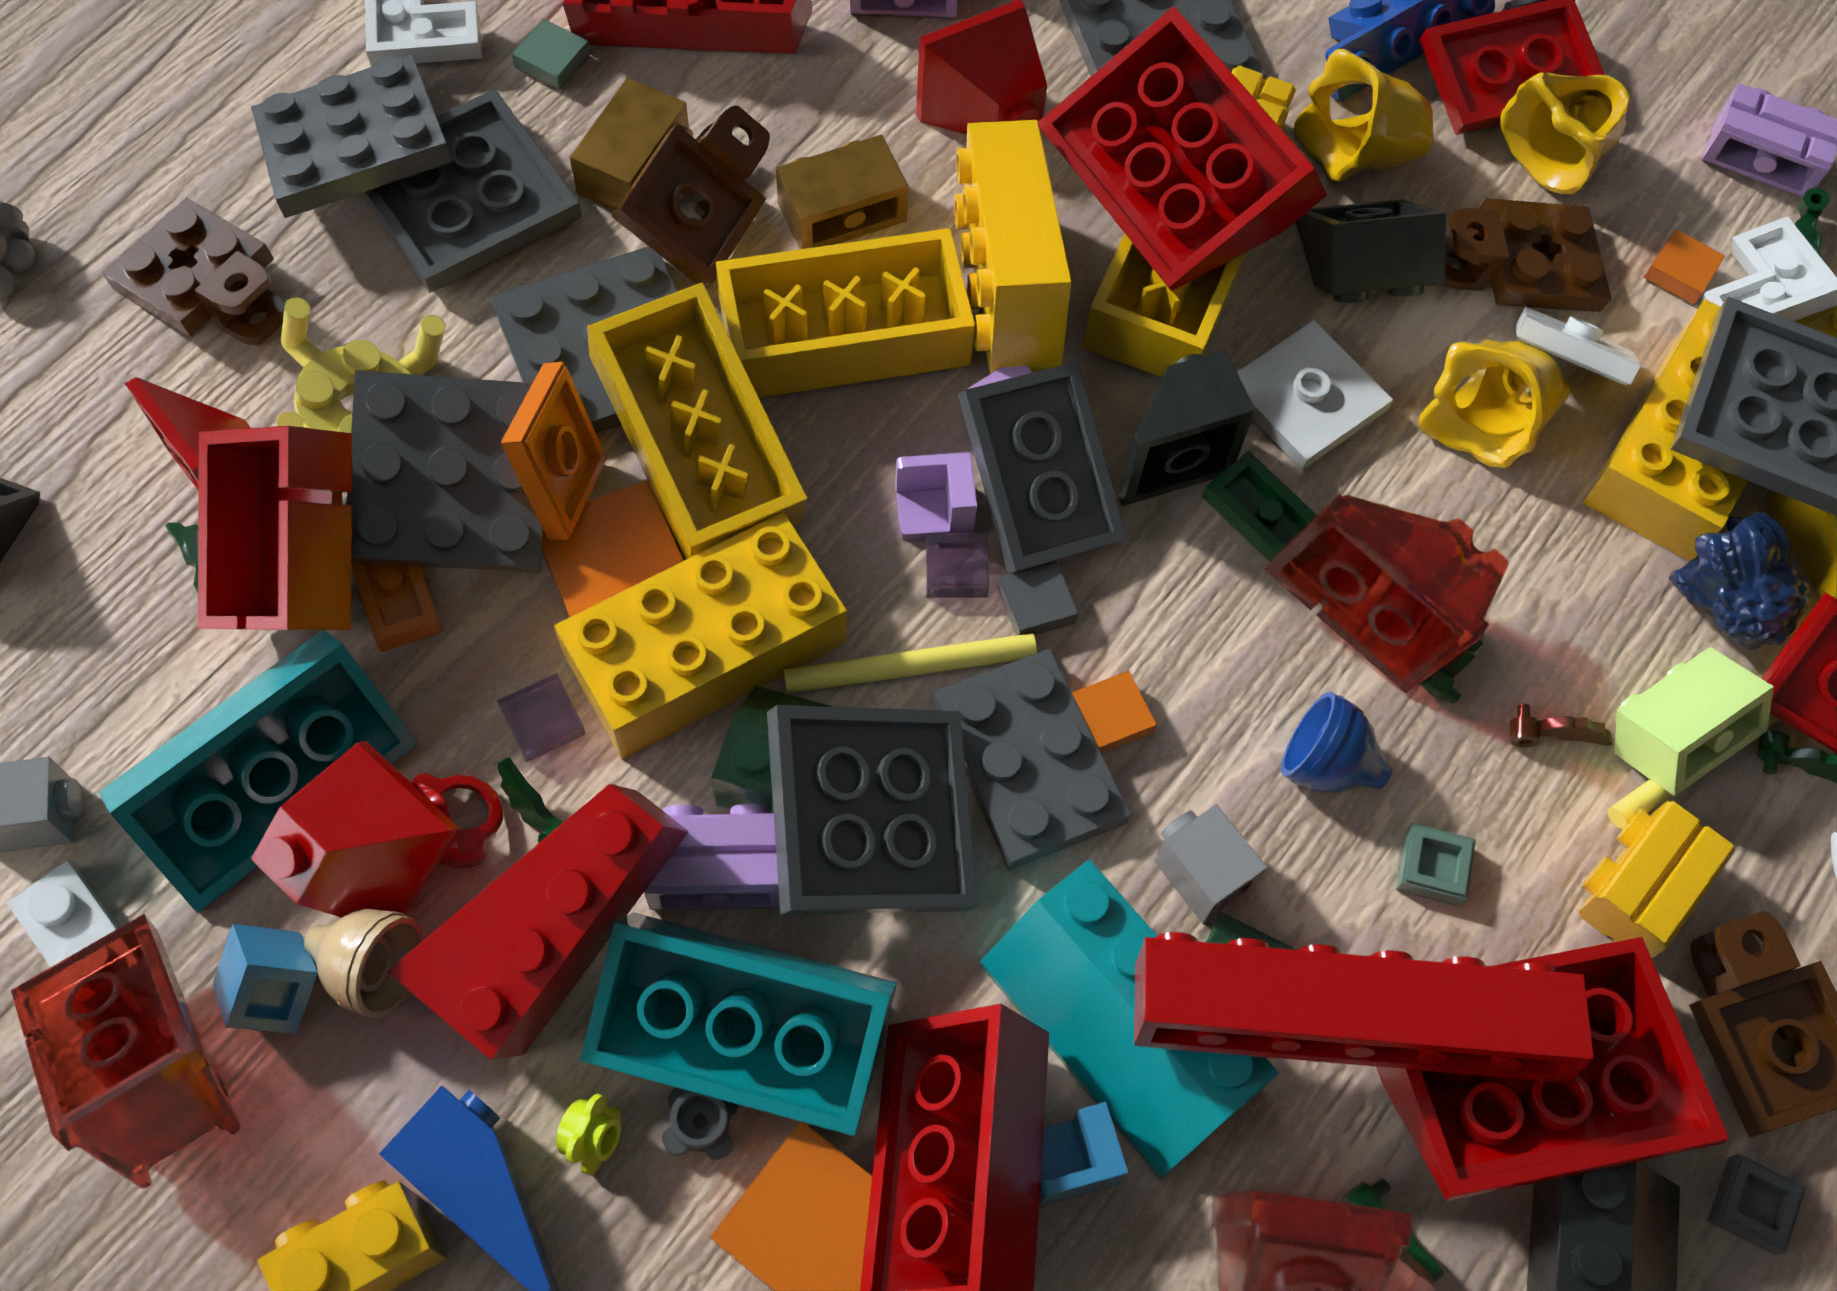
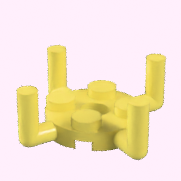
(331, 374)

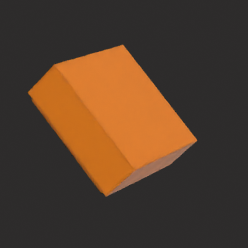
(1684, 266)
(1115, 711)

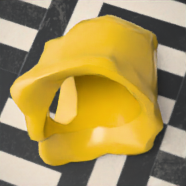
(1564, 127)
(1388, 136)
(1500, 406)

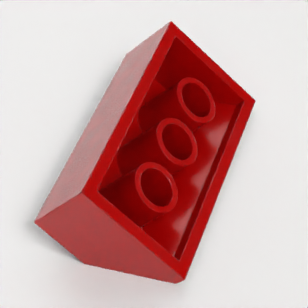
(958, 1154)

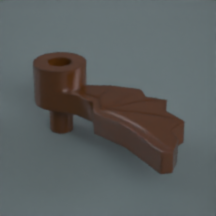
(1526, 730)

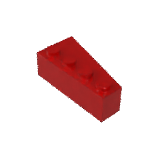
(692, 24)
(538, 927)

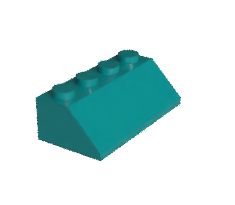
(219, 782)
(1075, 976)
(738, 1022)

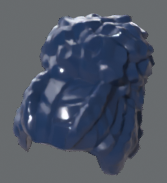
(1746, 581)

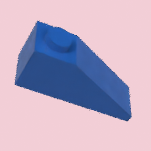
(472, 1179)

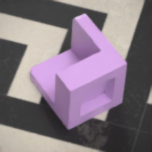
(935, 494)

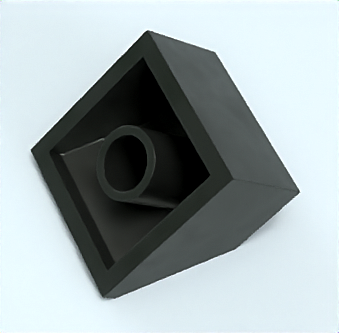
(1374, 248)
(1189, 428)
(1605, 1231)

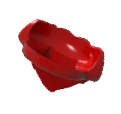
(468, 845)

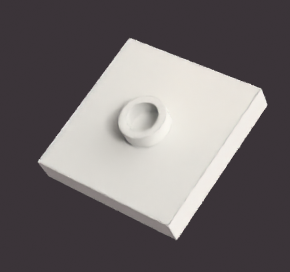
(1577, 343)
(1311, 394)

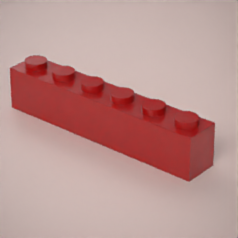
(1361, 1008)

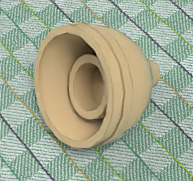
(355, 959)

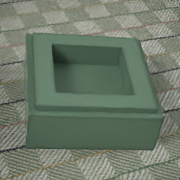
(551, 53)
(1436, 864)

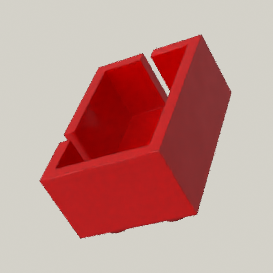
(274, 529)

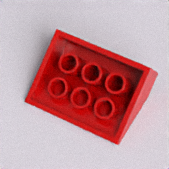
(1182, 153)
(1625, 1107)

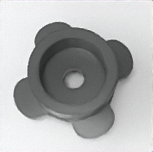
(682, 1133)

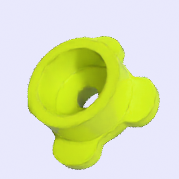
(589, 1132)

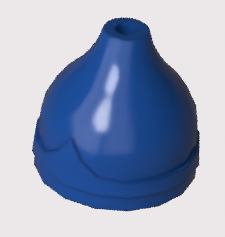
(1335, 749)

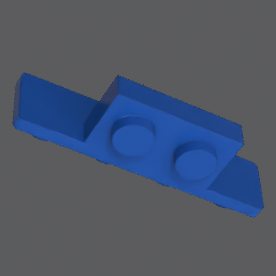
(1390, 30)

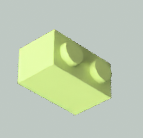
(1692, 720)

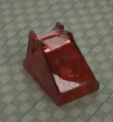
(1392, 584)
(121, 1054)
(1304, 1243)

